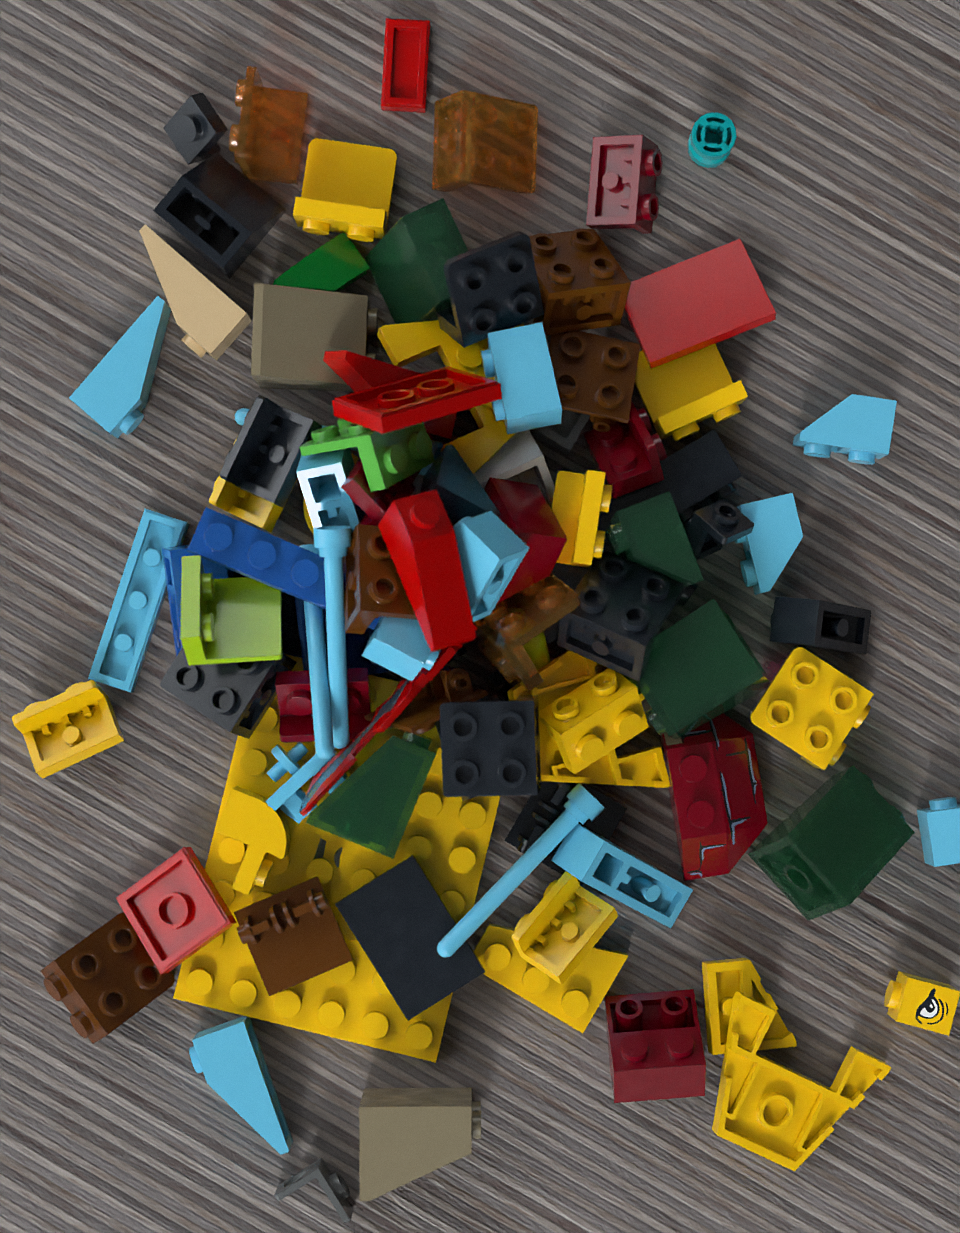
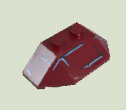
(714, 795)

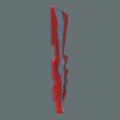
(382, 719)

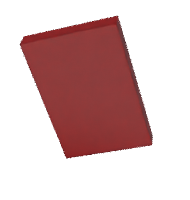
(697, 303)
(416, 399)

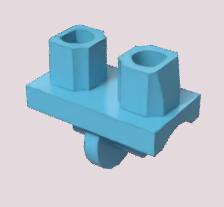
(290, 795)

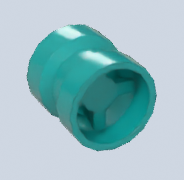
(709, 148)

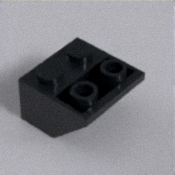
(219, 213)

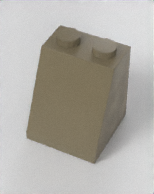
(297, 328)
(412, 1134)

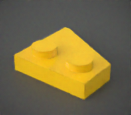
(720, 983)

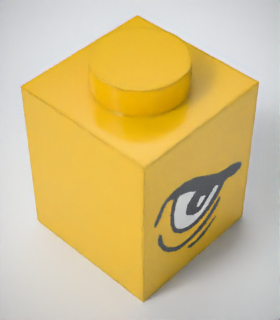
(922, 1002)

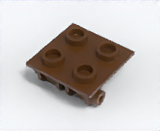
(595, 375)
(424, 710)
(293, 936)

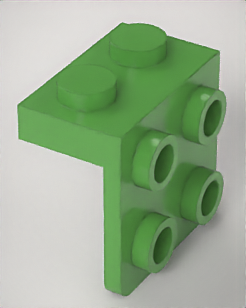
(384, 456)

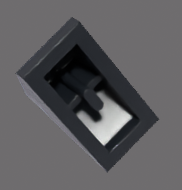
(457, 487)

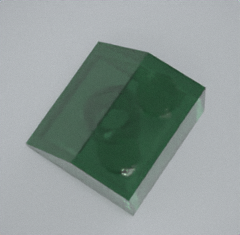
(655, 539)

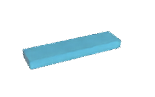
(137, 602)

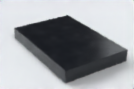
(399, 928)

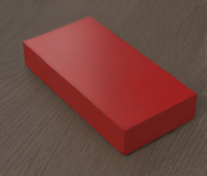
(405, 65)

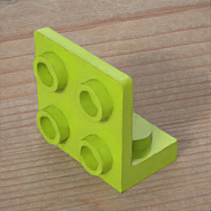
(228, 617)

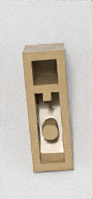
(196, 303)

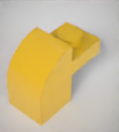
(259, 826)

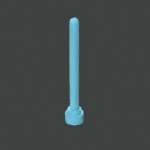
(333, 546)
(318, 676)
(579, 808)

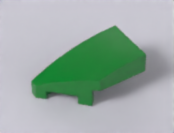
(327, 268)

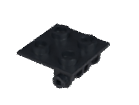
(547, 806)

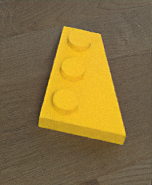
(573, 1000)

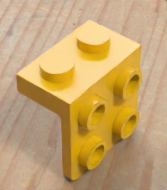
(346, 190)
(688, 392)
(811, 708)

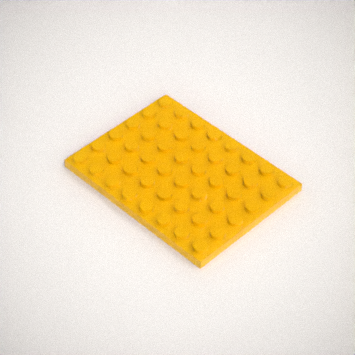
(350, 1000)

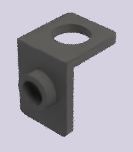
(332, 1184)

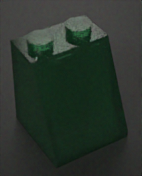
(412, 261)
(698, 672)
(379, 796)
(832, 844)

